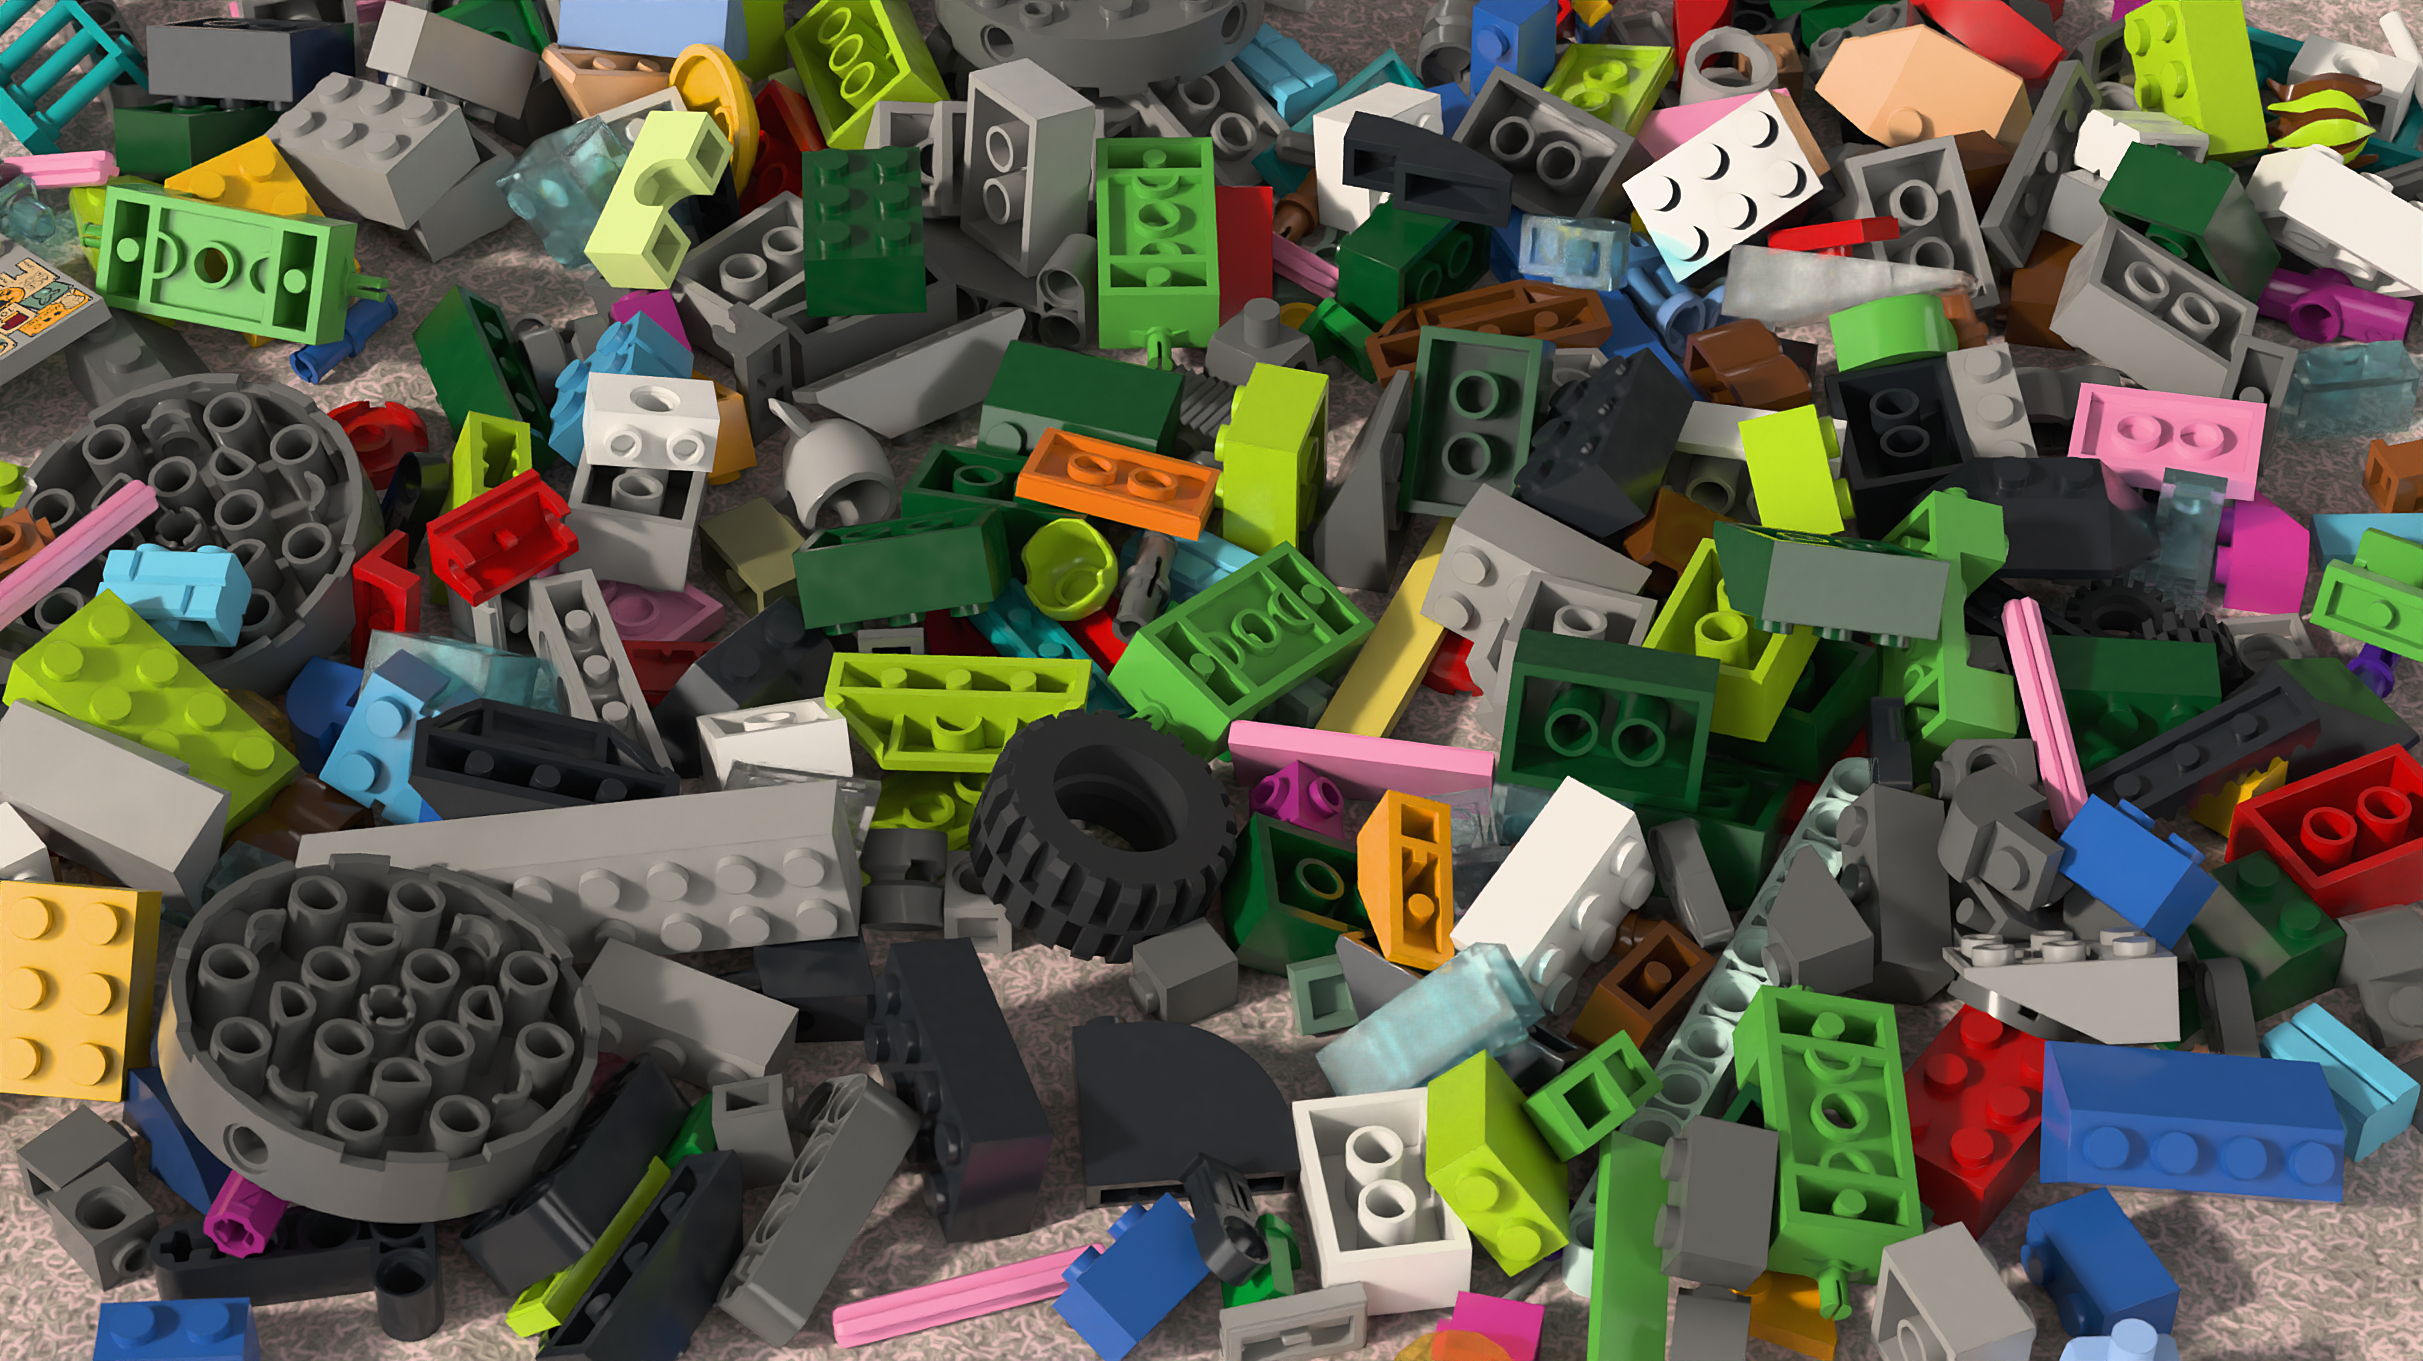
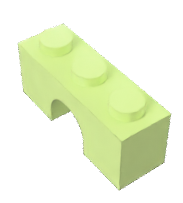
(671, 159)

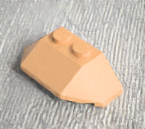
(605, 79)
(1923, 87)

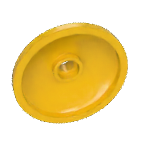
(714, 84)

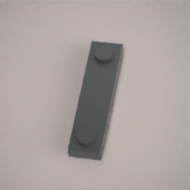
(2036, 167)

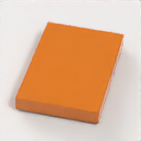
(1119, 483)

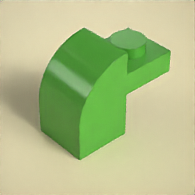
(1891, 332)
(1592, 1096)

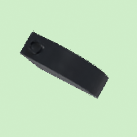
(1161, 1096)

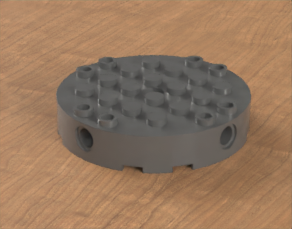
(1104, 41)
(232, 472)
(377, 1038)

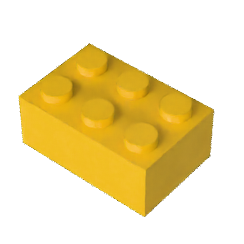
(248, 178)
(75, 987)

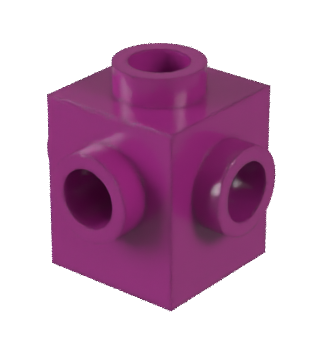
(1300, 799)

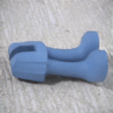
(1669, 305)

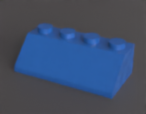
(2189, 1124)

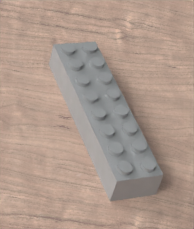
(650, 870)

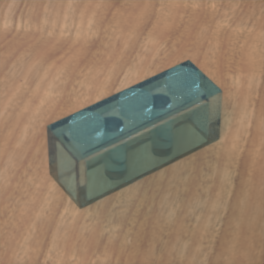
(1436, 1024)

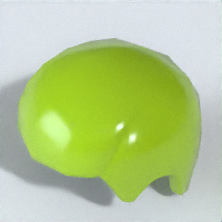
(1069, 569)

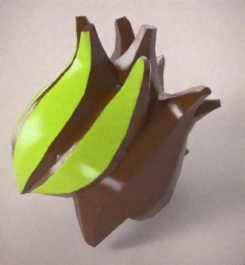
(2323, 113)

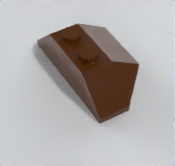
(1512, 308)

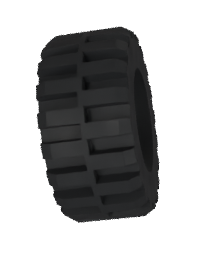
(1125, 781)

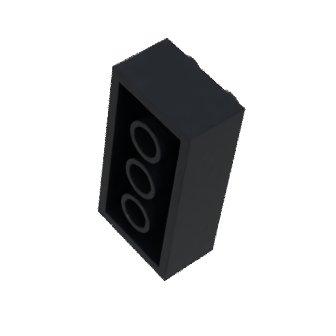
(959, 1068)

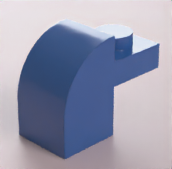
(319, 709)

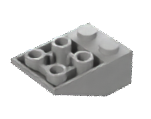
(2104, 987)

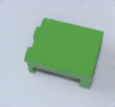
(2376, 595)

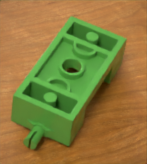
(1156, 245)
(283, 273)
(1239, 649)
(1940, 691)
(1834, 1187)

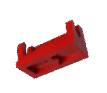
(501, 538)

